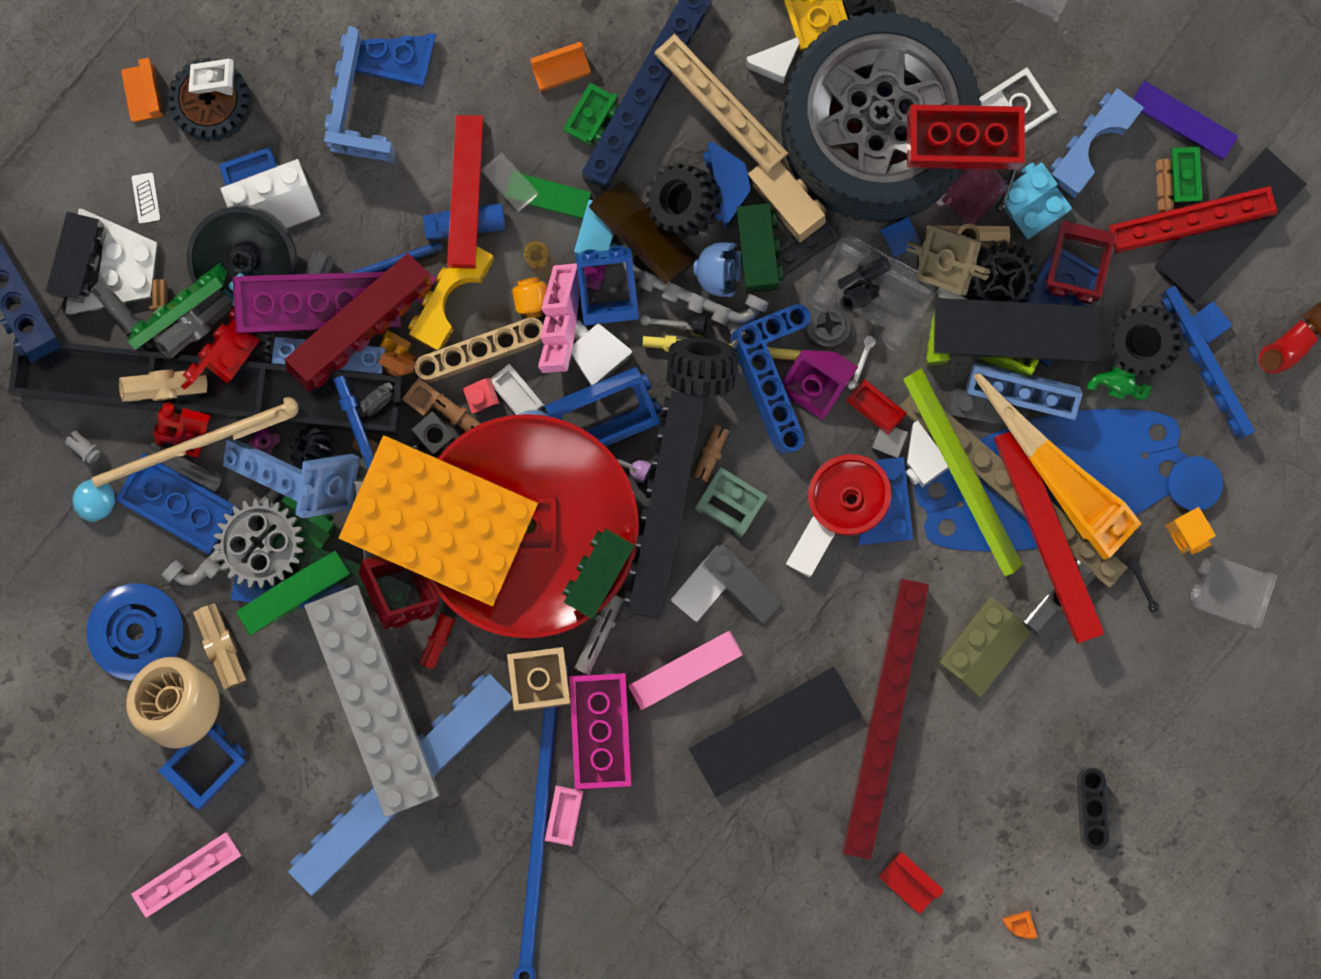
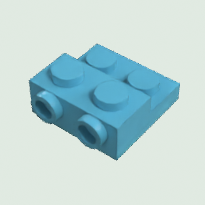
(1035, 201)

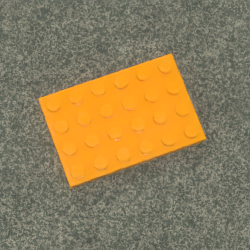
(438, 520)

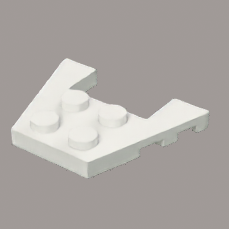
(125, 265)

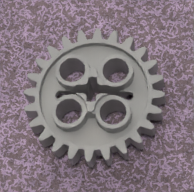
(240, 527)

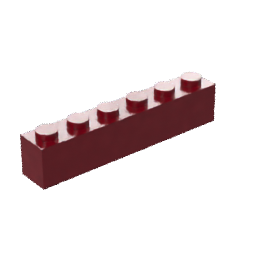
(358, 323)

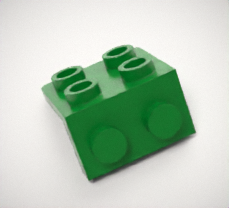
(315, 529)

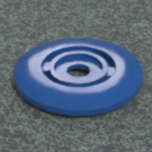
(114, 614)

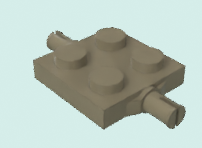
(948, 260)

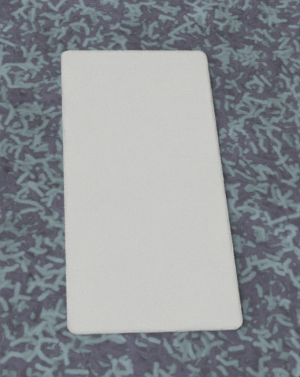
(698, 592)

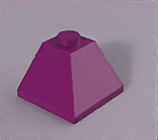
(818, 380)

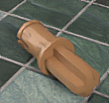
(160, 295)

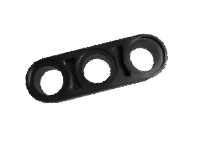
(1100, 821)

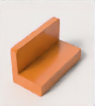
(560, 66)
(142, 91)

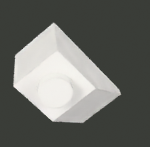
(923, 457)

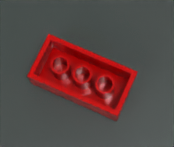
(966, 137)

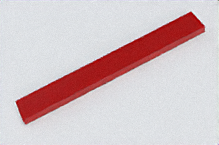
(1050, 540)

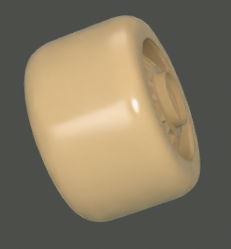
(173, 702)

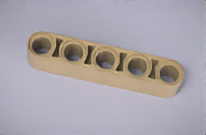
(466, 347)

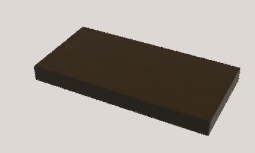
(632, 224)

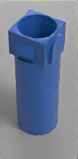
(490, 220)

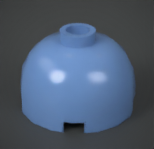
(719, 268)

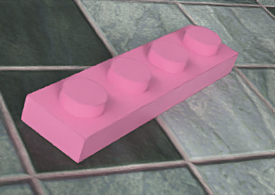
(186, 874)

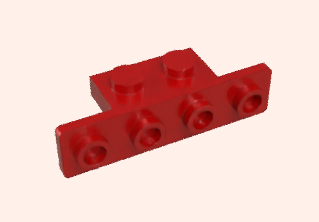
(224, 354)

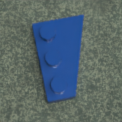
(397, 59)
(897, 522)

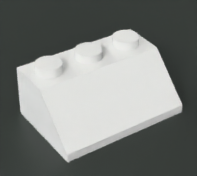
(279, 191)

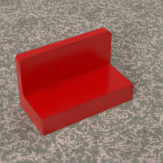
(910, 882)

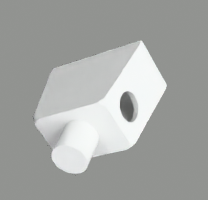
(598, 352)

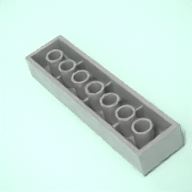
(372, 700)

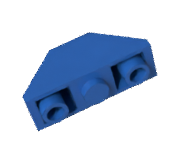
(731, 178)

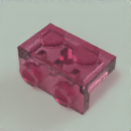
(975, 193)

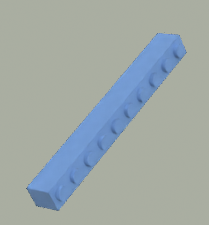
(366, 817)

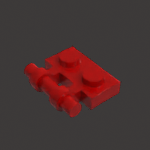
(188, 424)

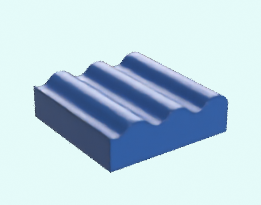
(899, 235)
(1211, 322)

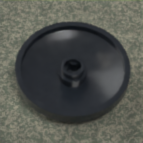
(244, 242)

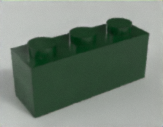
(759, 248)
(597, 572)

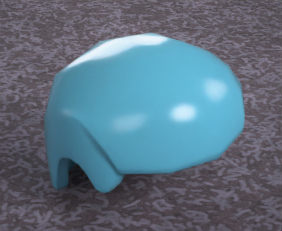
(93, 502)

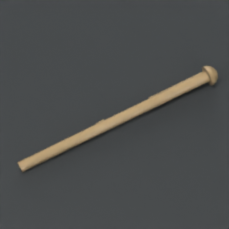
(237, 429)

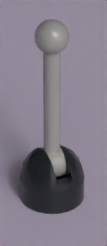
(695, 325)

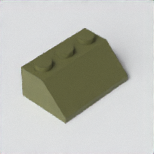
(984, 646)

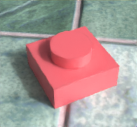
(481, 396)

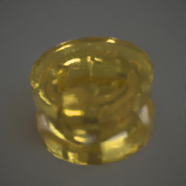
(544, 253)

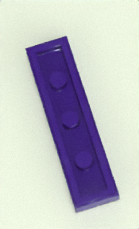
(1184, 121)

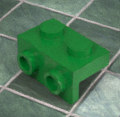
(591, 115)

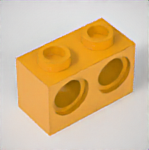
(1191, 532)

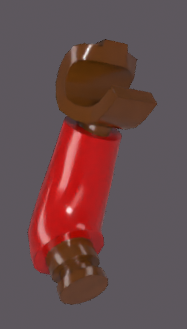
(1292, 345)

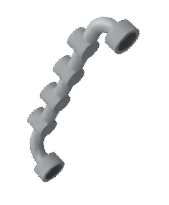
(696, 302)
(210, 566)

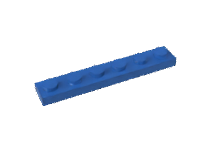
(1211, 371)

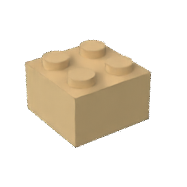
(538, 679)

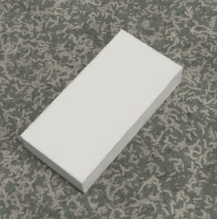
(515, 391)

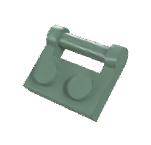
(735, 494)

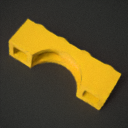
(432, 326)

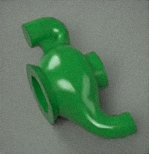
(1121, 384)

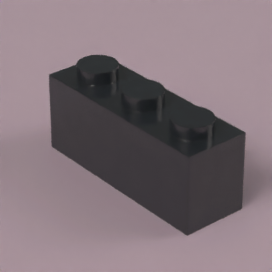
(76, 257)

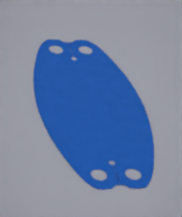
(1099, 441)

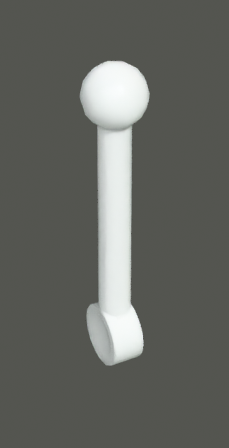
(869, 343)

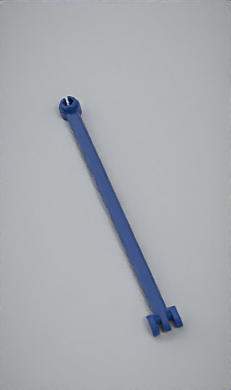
(538, 842)

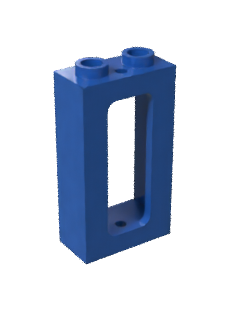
(620, 426)

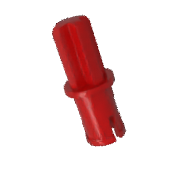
(437, 641)

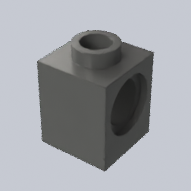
(426, 426)

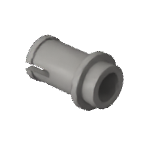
(88, 452)

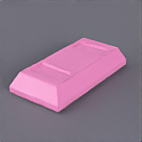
(564, 815)

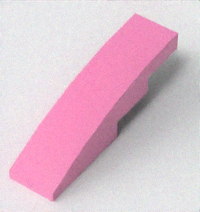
(561, 318)
(685, 670)

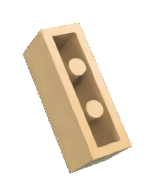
(789, 199)

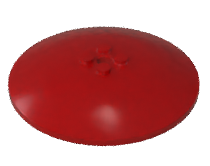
(577, 494)

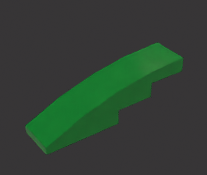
(292, 593)

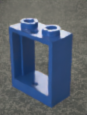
(607, 311)
(186, 788)

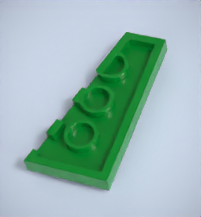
(182, 303)

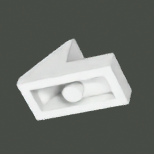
(212, 77)

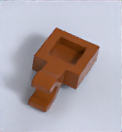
(398, 364)

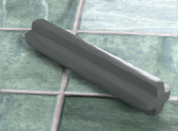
(189, 469)

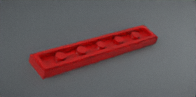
(465, 191)
(1193, 219)

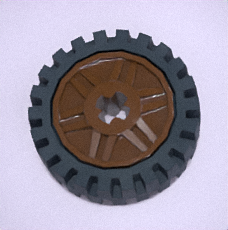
(212, 120)

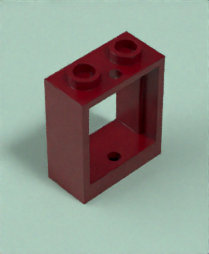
(1085, 235)
(379, 567)

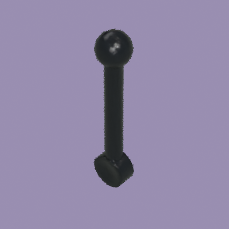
(1001, 206)
(1133, 565)

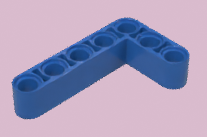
(769, 374)

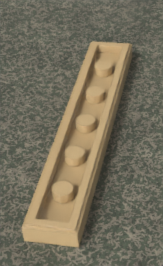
(721, 103)

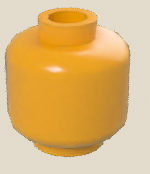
(529, 297)

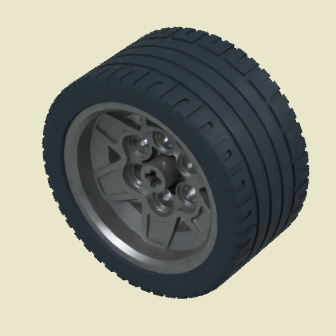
(829, 68)

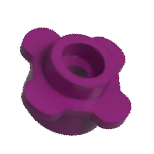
(272, 441)

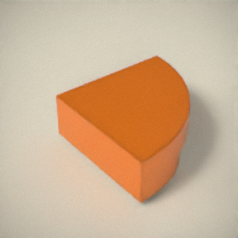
(1021, 925)

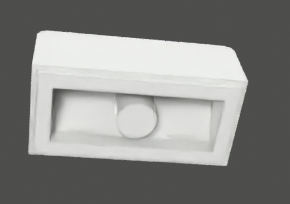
(810, 548)

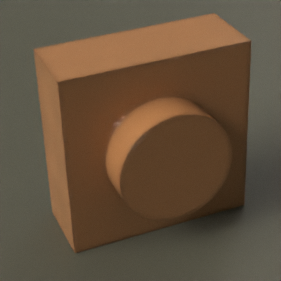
(421, 397)

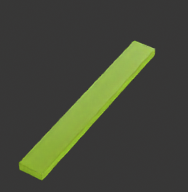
(963, 472)

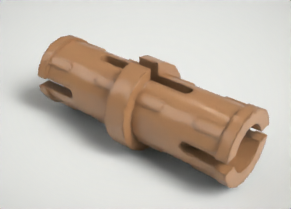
(457, 415)
(711, 453)

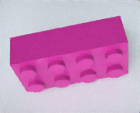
(600, 731)

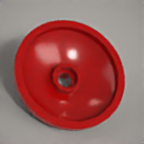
(846, 478)

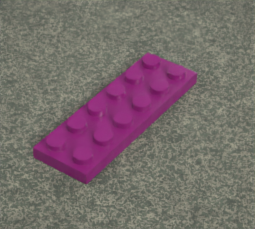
(296, 300)

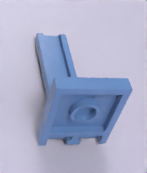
(351, 141)
(318, 488)

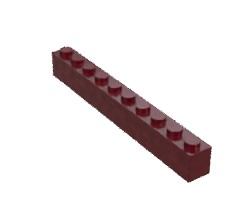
(885, 719)

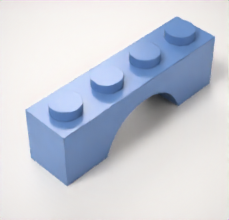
(1115, 117)

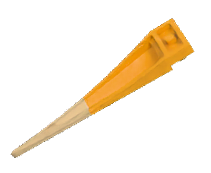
(1089, 505)

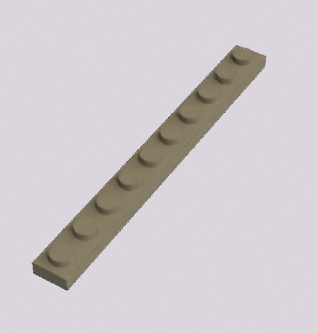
(992, 472)

